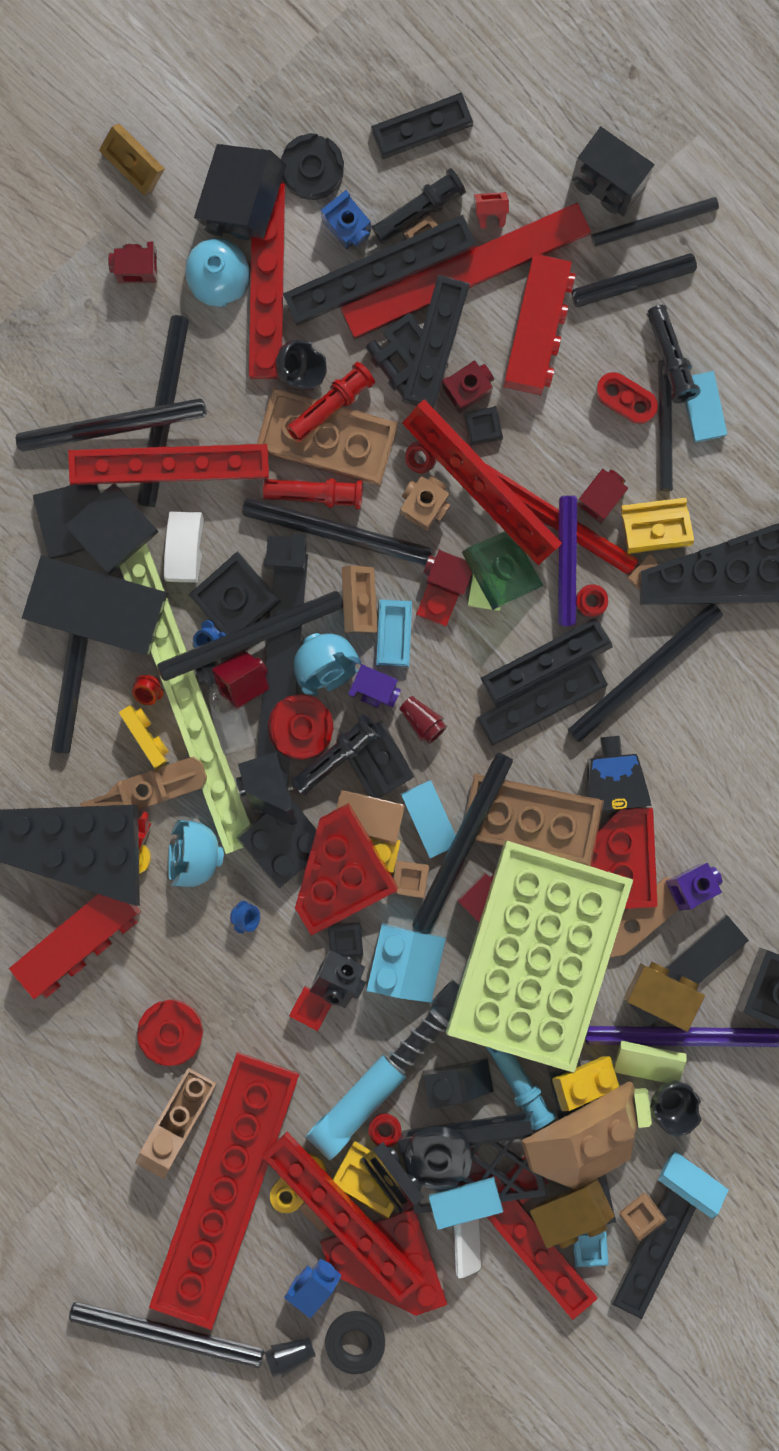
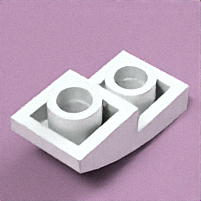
(182, 547)

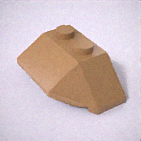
(586, 1141)

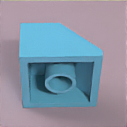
(405, 963)

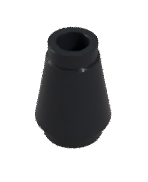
(288, 1356)

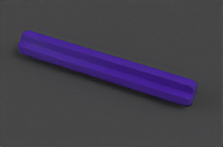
(567, 560)

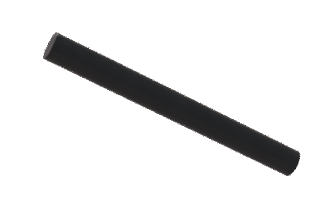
(655, 221)
(665, 431)

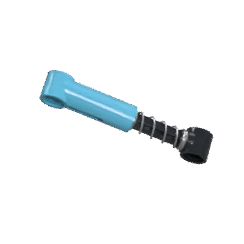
(381, 1079)

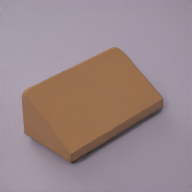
(378, 817)

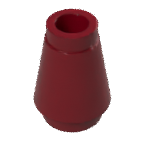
(423, 720)

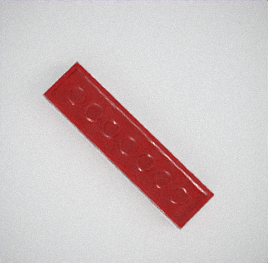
(223, 1191)

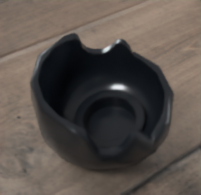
(300, 365)
(676, 1108)

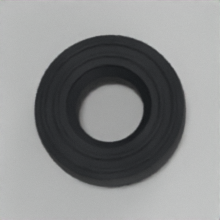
(355, 1363)

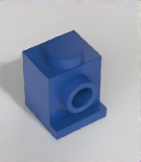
(351, 233)
(312, 1287)

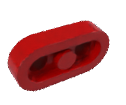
(628, 395)

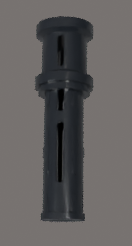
(431, 198)
(676, 366)
(347, 746)

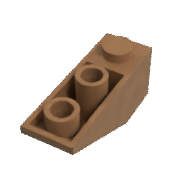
(175, 1123)

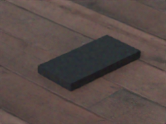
(94, 605)

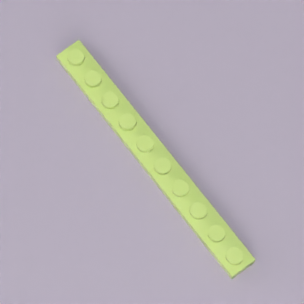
(192, 713)

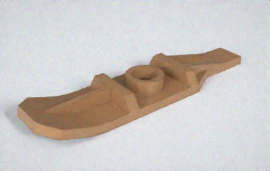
(162, 783)
(646, 919)

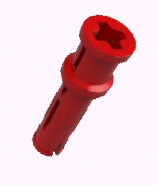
(341, 393)
(327, 492)

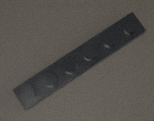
(379, 270)

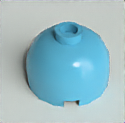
(217, 272)
(324, 662)
(193, 855)

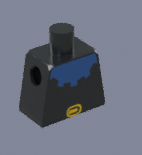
(616, 777)

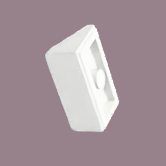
(467, 1248)

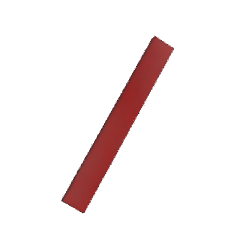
(470, 267)

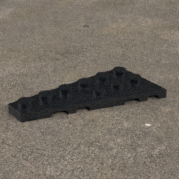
(727, 573)
(77, 846)

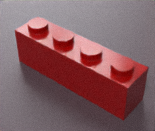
(537, 324)
(73, 942)

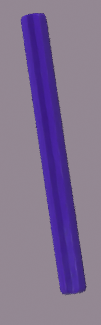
(678, 1037)

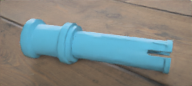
(526, 1095)

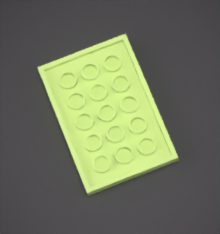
(539, 956)

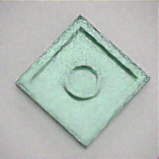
(502, 569)

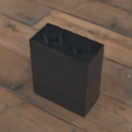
(240, 191)

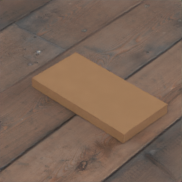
(344, 444)
(541, 820)

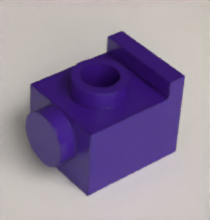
(375, 687)
(685, 889)

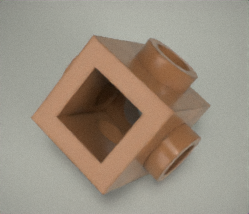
(421, 513)

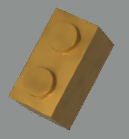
(664, 996)
(573, 1214)

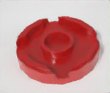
(300, 726)
(170, 1032)

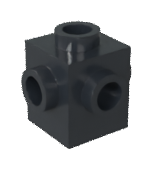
(338, 979)

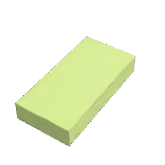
(649, 1062)

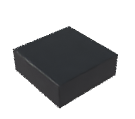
(483, 426)
(346, 939)

